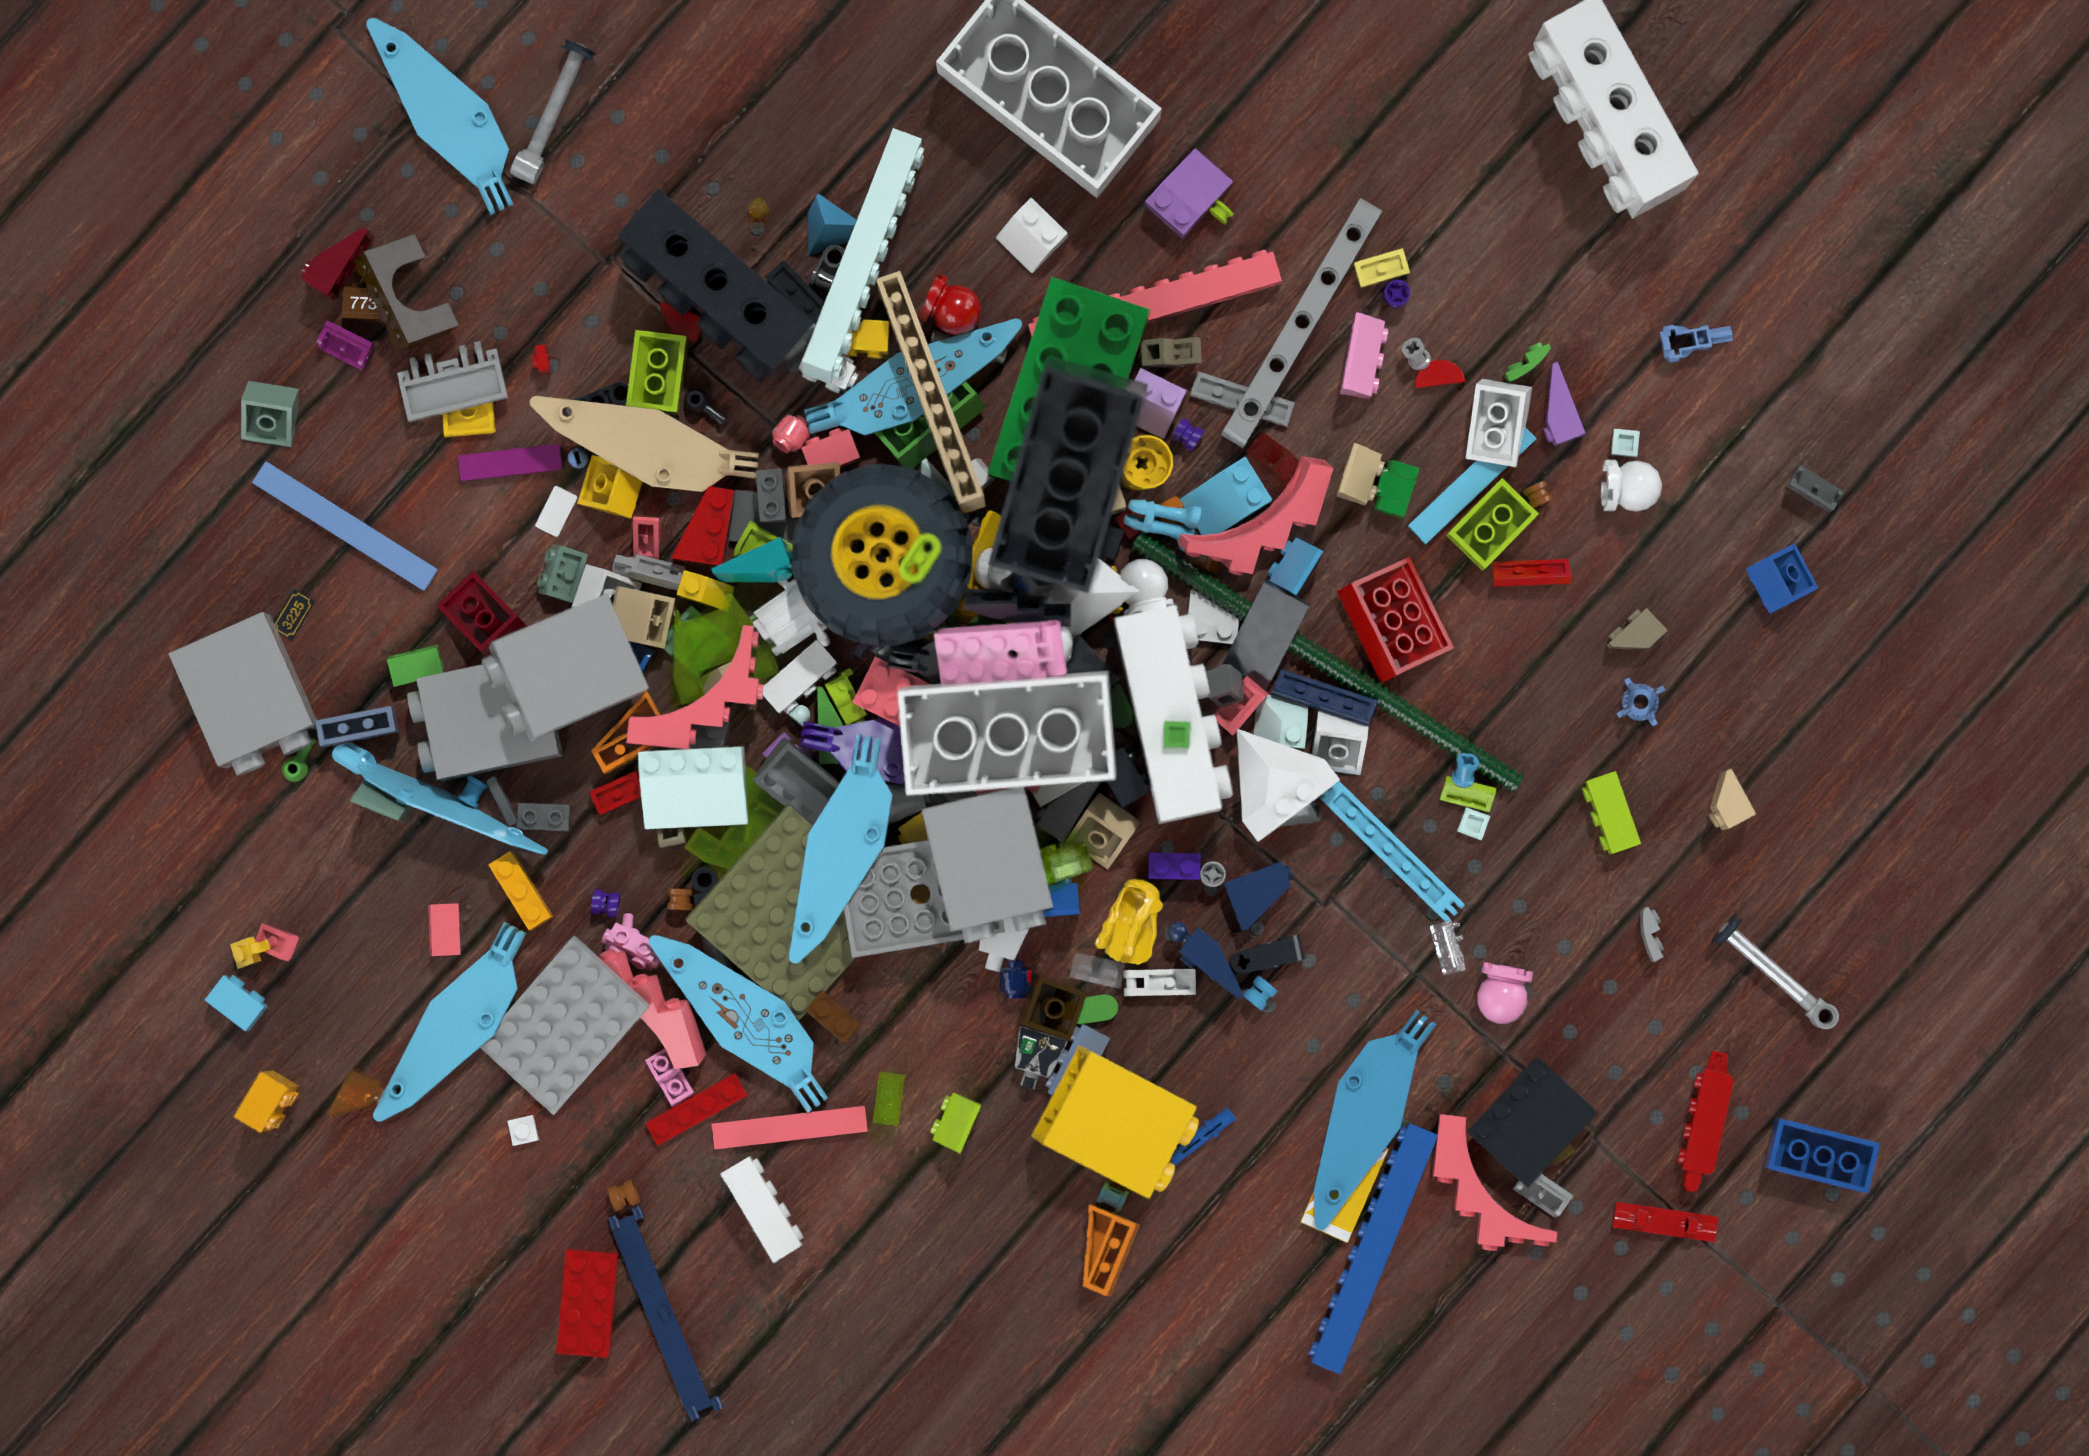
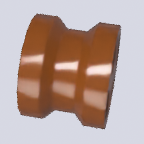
(1537, 494)
(680, 899)

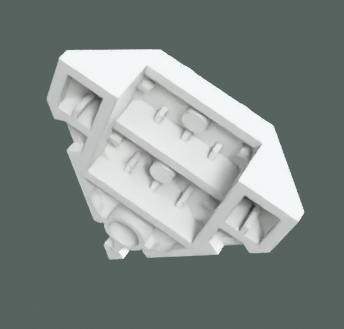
(1104, 596)
(1277, 782)

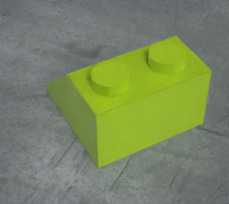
(956, 1121)

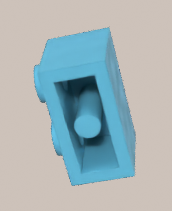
(237, 1002)

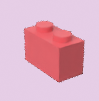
(835, 448)

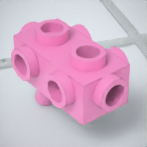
(634, 944)

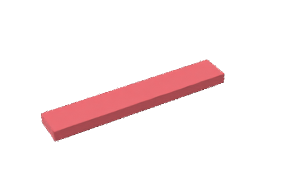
(789, 1127)

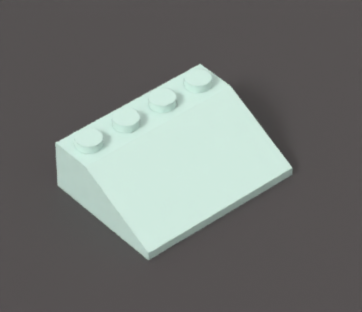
(693, 787)

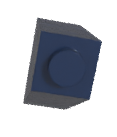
(1256, 892)

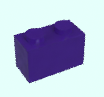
(1174, 866)

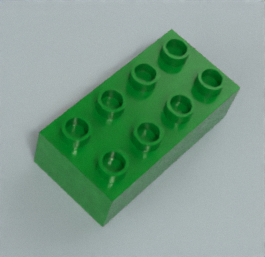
(1075, 328)

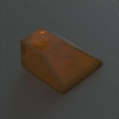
(356, 1093)

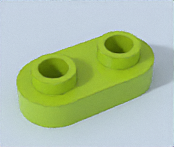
(918, 557)

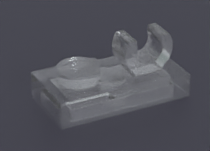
(1447, 948)

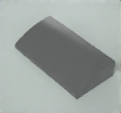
(796, 780)

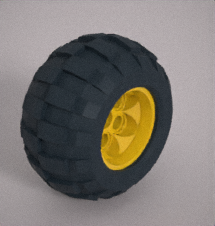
(828, 567)

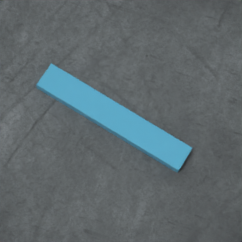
(1459, 495)

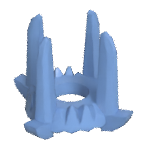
(1628, 702)

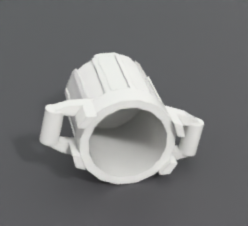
(787, 620)

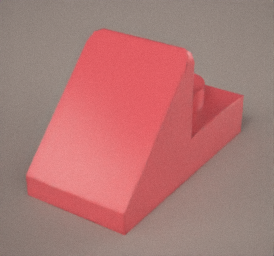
(280, 941)

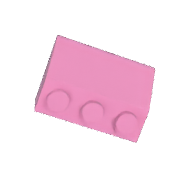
(1363, 356)

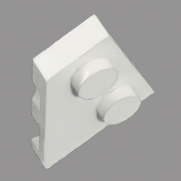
(1211, 621)

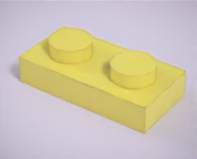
(1381, 268)

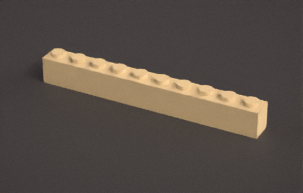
(930, 392)

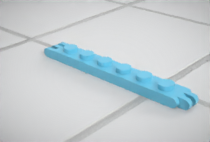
(1391, 850)

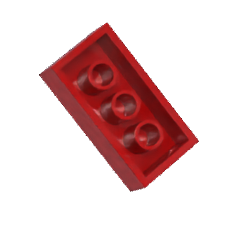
(588, 1302)

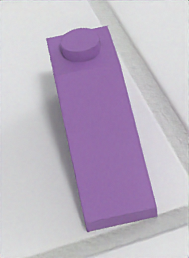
(1561, 415)

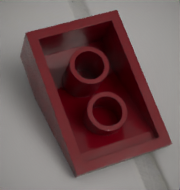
(335, 265)
(479, 613)

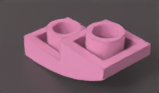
(670, 1079)

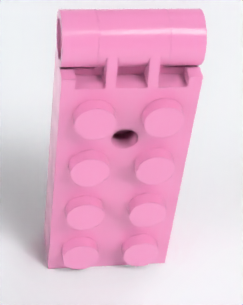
(986, 653)

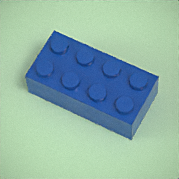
(1821, 1155)

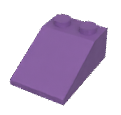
(1188, 193)

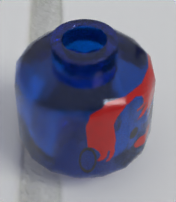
(1015, 979)

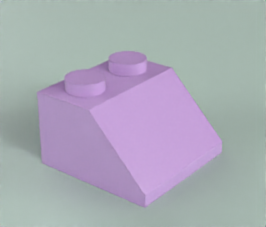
(1160, 403)

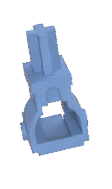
(1701, 338)

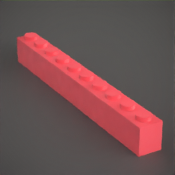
(1205, 288)

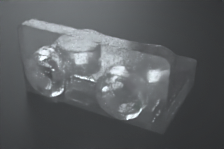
(1097, 970)

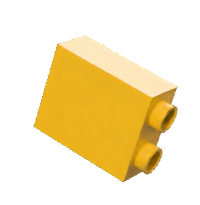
(1116, 1123)

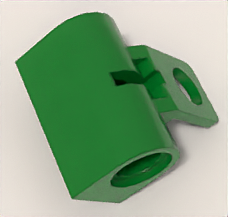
(1395, 488)

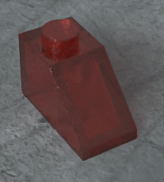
(1273, 457)

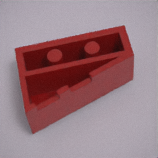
(708, 530)

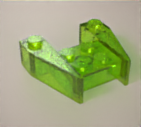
(711, 642)
(761, 811)

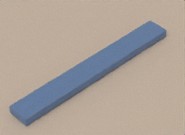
(345, 526)

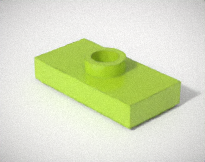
(1475, 796)

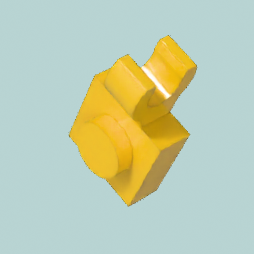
(247, 951)

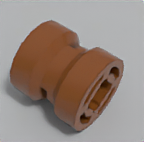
(623, 1195)

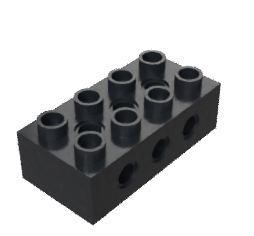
(726, 314)

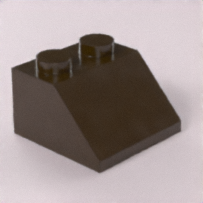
(1052, 1007)

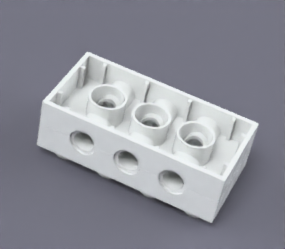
(1609, 133)

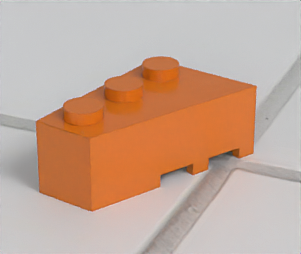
(613, 749)
(1107, 1249)

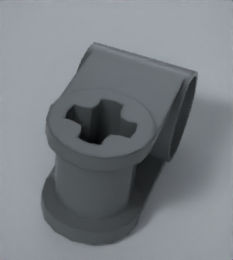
(825, 270)

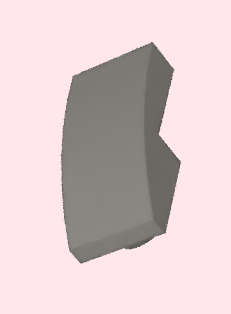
(1649, 924)

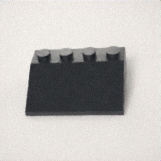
(1532, 1122)

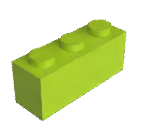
(1611, 813)

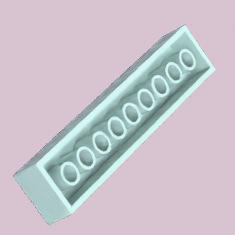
(861, 257)

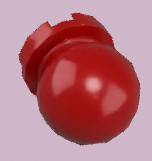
(951, 307)

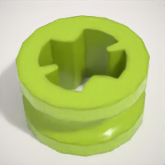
(1221, 212)

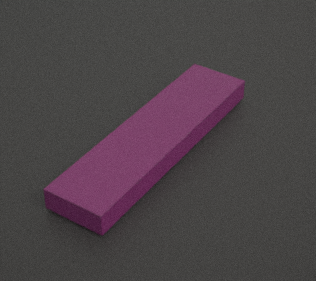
(510, 462)

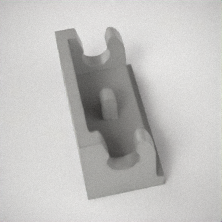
(1545, 1195)

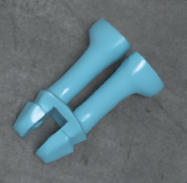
(1189, 516)

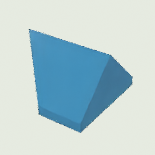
(827, 225)

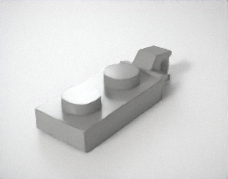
(649, 570)

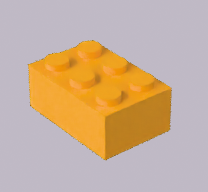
(267, 1101)

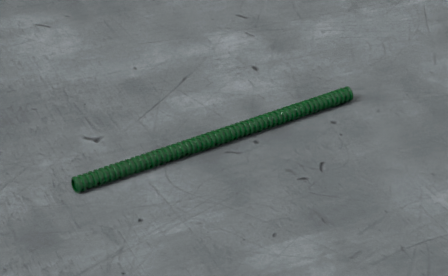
(1331, 665)

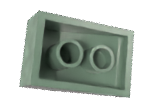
(381, 802)

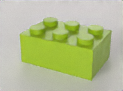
(1492, 524)

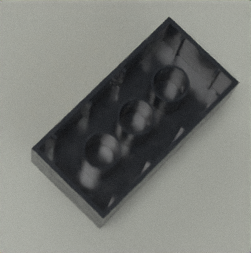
(1067, 474)

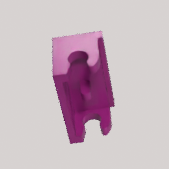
(345, 345)

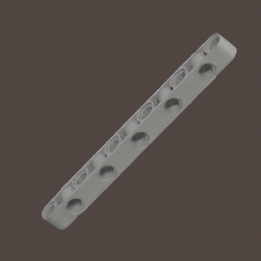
(1293, 338)

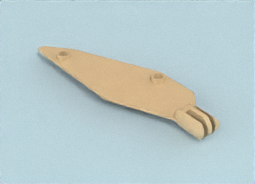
(645, 443)

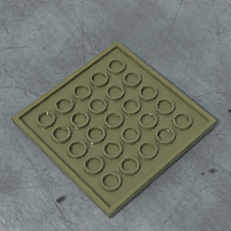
(754, 914)

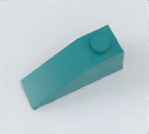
(763, 564)

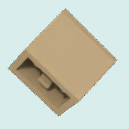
(643, 615)

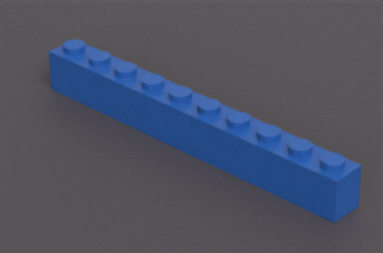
(1373, 1248)

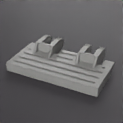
(452, 386)

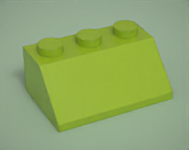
(657, 371)

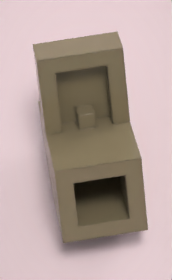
(1170, 352)

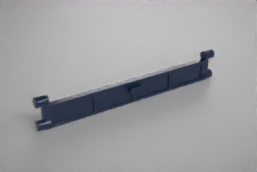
(661, 1314)

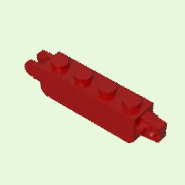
(1706, 1121)

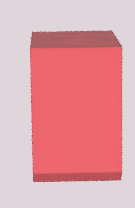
(646, 536)

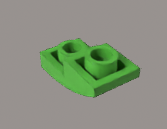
(1534, 356)

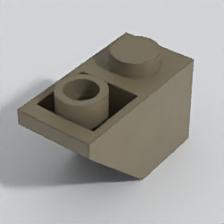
(1639, 633)

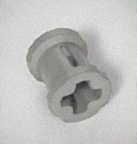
(1416, 354)

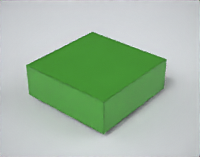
(1176, 734)

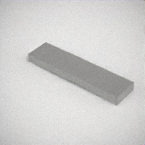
(1230, 394)

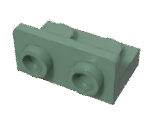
(561, 573)

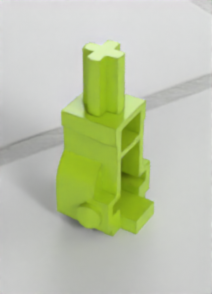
(843, 696)

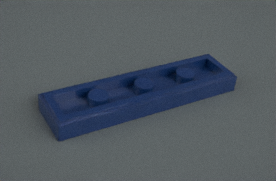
(1325, 697)

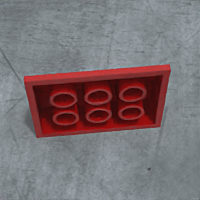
(1395, 619)

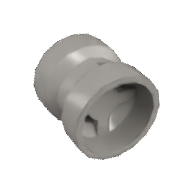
(1212, 874)

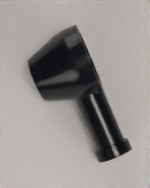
(703, 406)

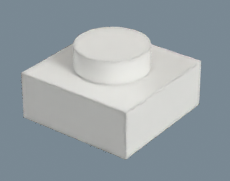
(523, 1130)

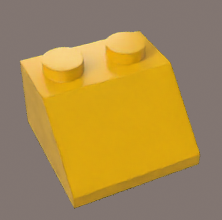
(609, 488)

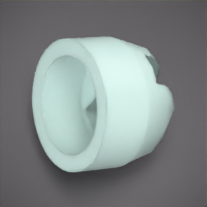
(800, 714)

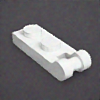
(1161, 982)

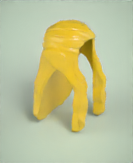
(1132, 923)

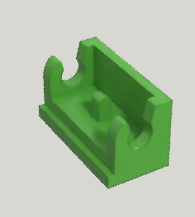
(415, 664)

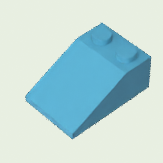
(1228, 498)

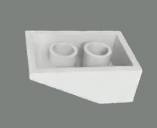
(1498, 422)

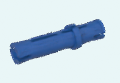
(1210, 1129)

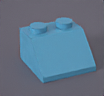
(1295, 566)

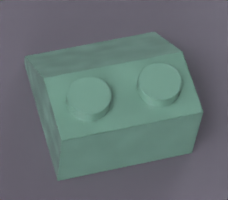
(269, 413)

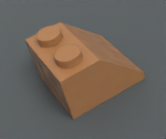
(804, 482)

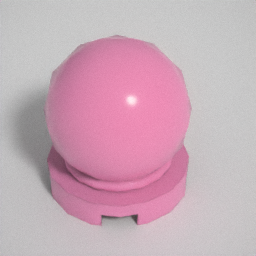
(1502, 994)

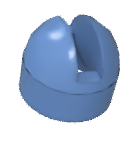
(583, 456)

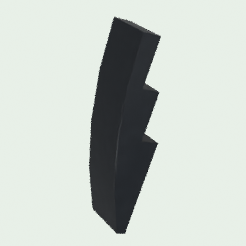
(1009, 606)

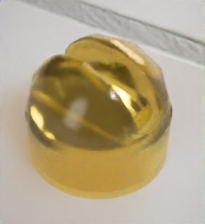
(758, 208)

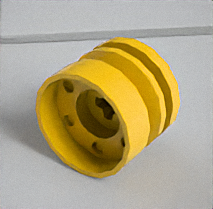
(1155, 467)

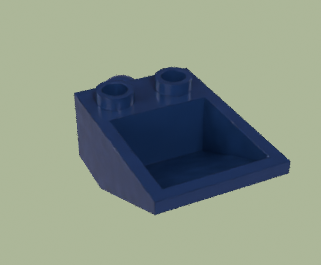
(1205, 954)

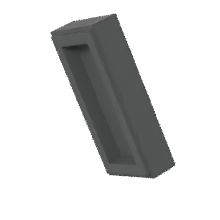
(502, 801)

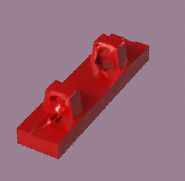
(1665, 1221)

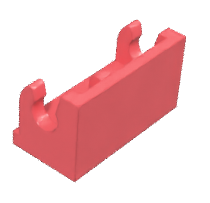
(1235, 715)
(444, 929)

